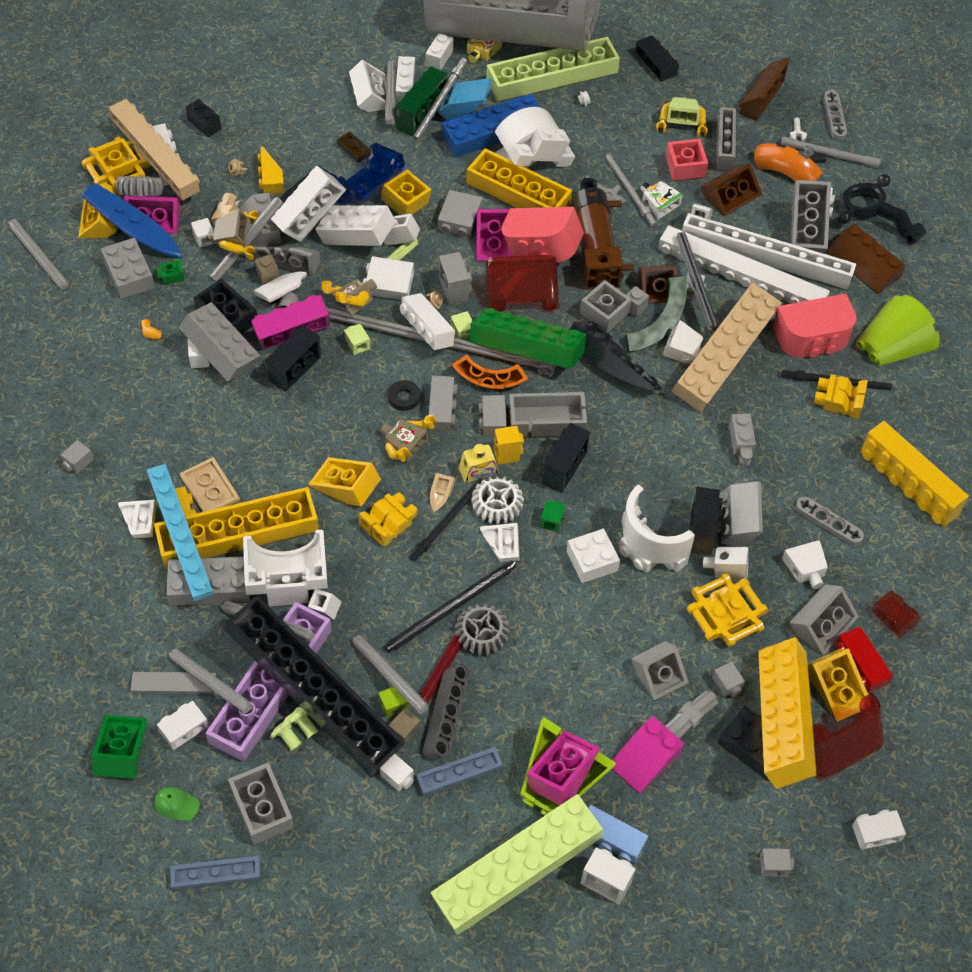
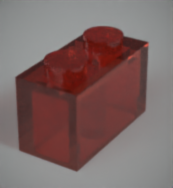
(896, 614)

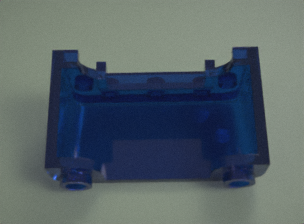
(380, 169)

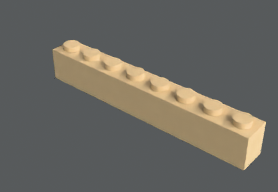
(154, 149)

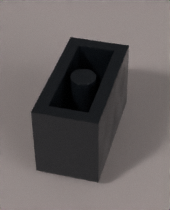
(203, 118)

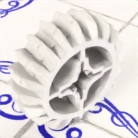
(496, 505)

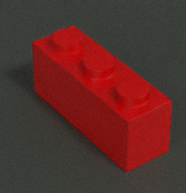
(866, 658)

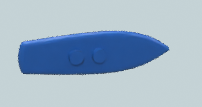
(131, 221)

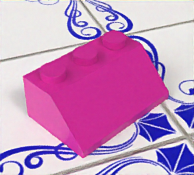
(161, 209)

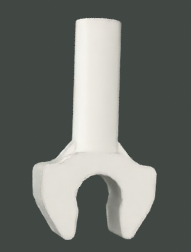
(797, 131)

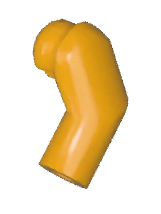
(150, 332)

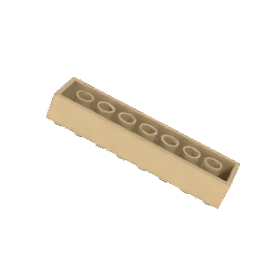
(726, 347)

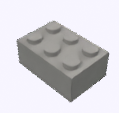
(127, 268)
(261, 803)

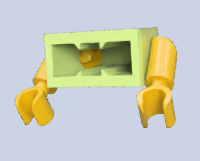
(683, 112)

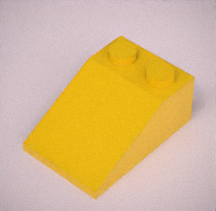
(346, 480)
(838, 683)

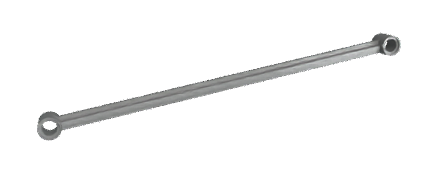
(543, 367)

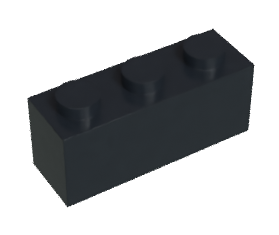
(657, 58)

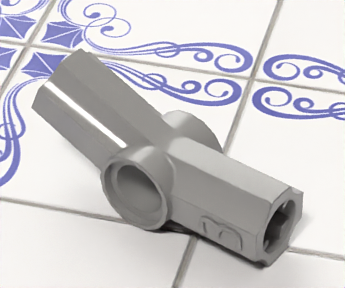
(692, 713)

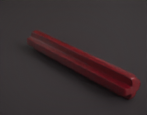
(443, 664)

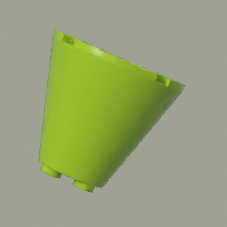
(899, 331)
(547, 734)

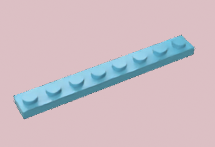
(180, 532)

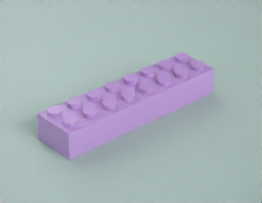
(239, 731)

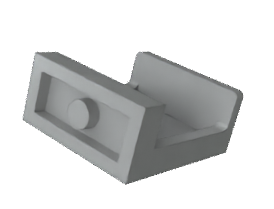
(459, 213)

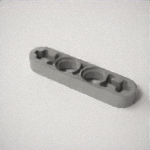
(838, 115)
(831, 518)

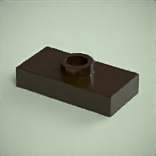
(354, 147)

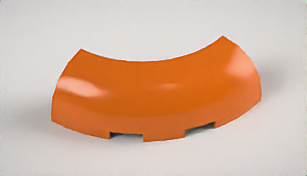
(786, 161)
(489, 378)

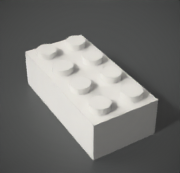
(308, 204)
(355, 225)

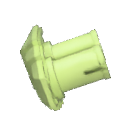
(284, 730)

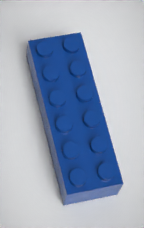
(478, 128)

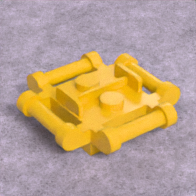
(115, 160)
(727, 610)

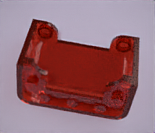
(522, 281)
(850, 743)

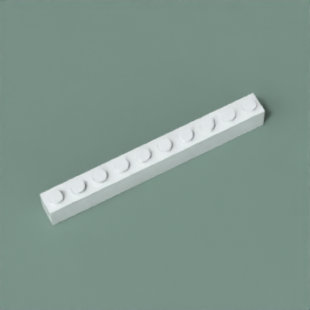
(773, 252)
(742, 269)

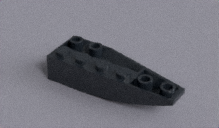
(611, 358)

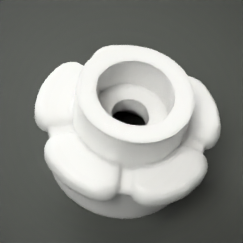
(584, 98)

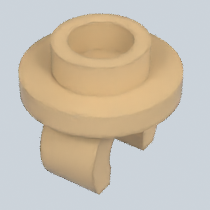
(235, 168)
(435, 299)

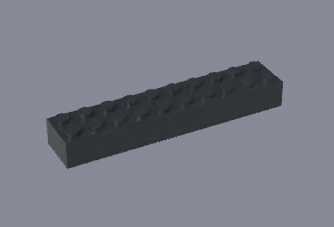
(314, 686)

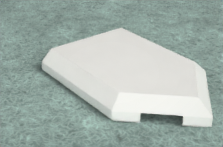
(280, 286)

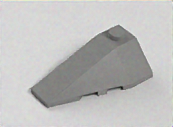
(291, 258)

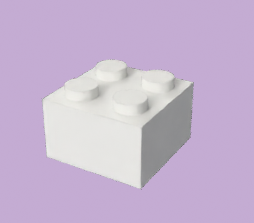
(593, 555)
(608, 875)

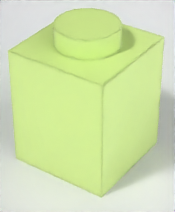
(461, 324)
(357, 339)

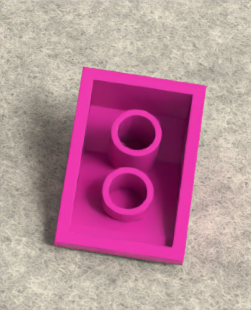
(489, 234)
(647, 754)
(562, 768)

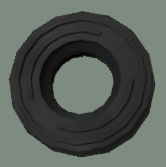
(404, 385)

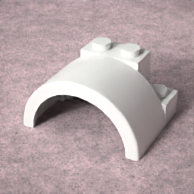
(546, 143)
(648, 548)
(285, 574)

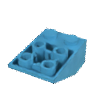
(464, 98)

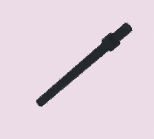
(800, 375)
(425, 543)

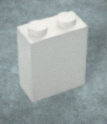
(391, 277)

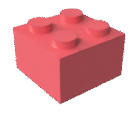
(686, 159)

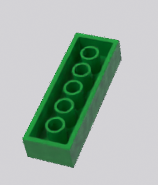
(528, 338)

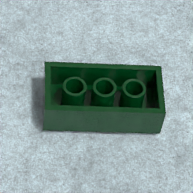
(419, 100)

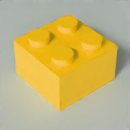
(406, 193)

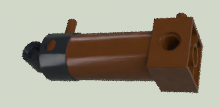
(600, 256)

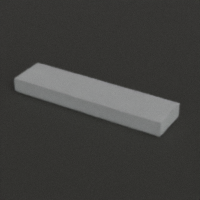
(168, 683)

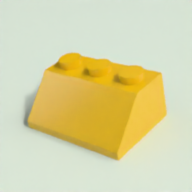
(93, 223)

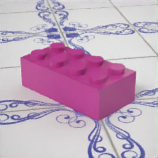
(281, 323)

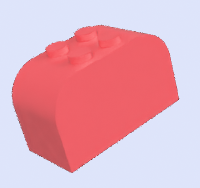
(543, 232)
(815, 326)

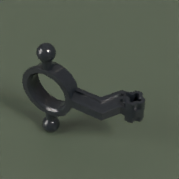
(909, 231)

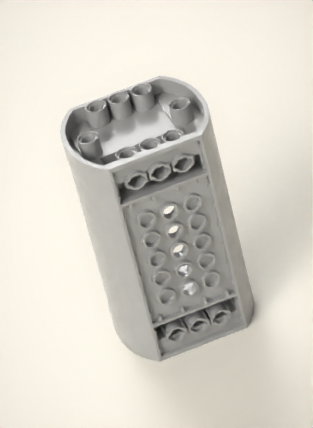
(528, 22)

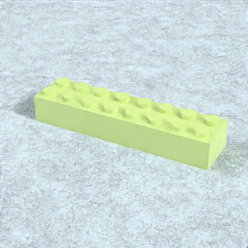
(552, 69)
(517, 864)

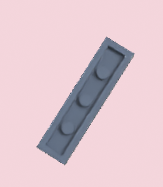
(459, 771)
(215, 872)

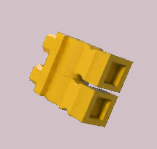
(841, 395)
(390, 515)

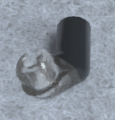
(816, 158)

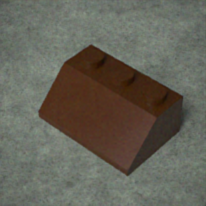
(732, 189)

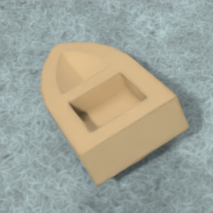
(441, 490)

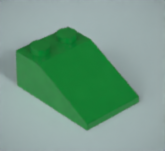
(119, 747)

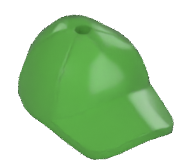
(180, 805)

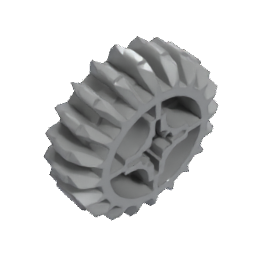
(139, 186)
(471, 621)

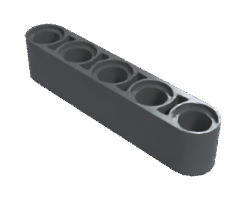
(446, 712)

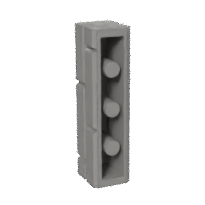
(726, 139)

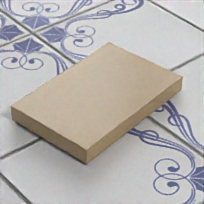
(209, 486)

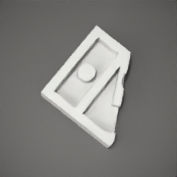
(139, 517)
(503, 541)

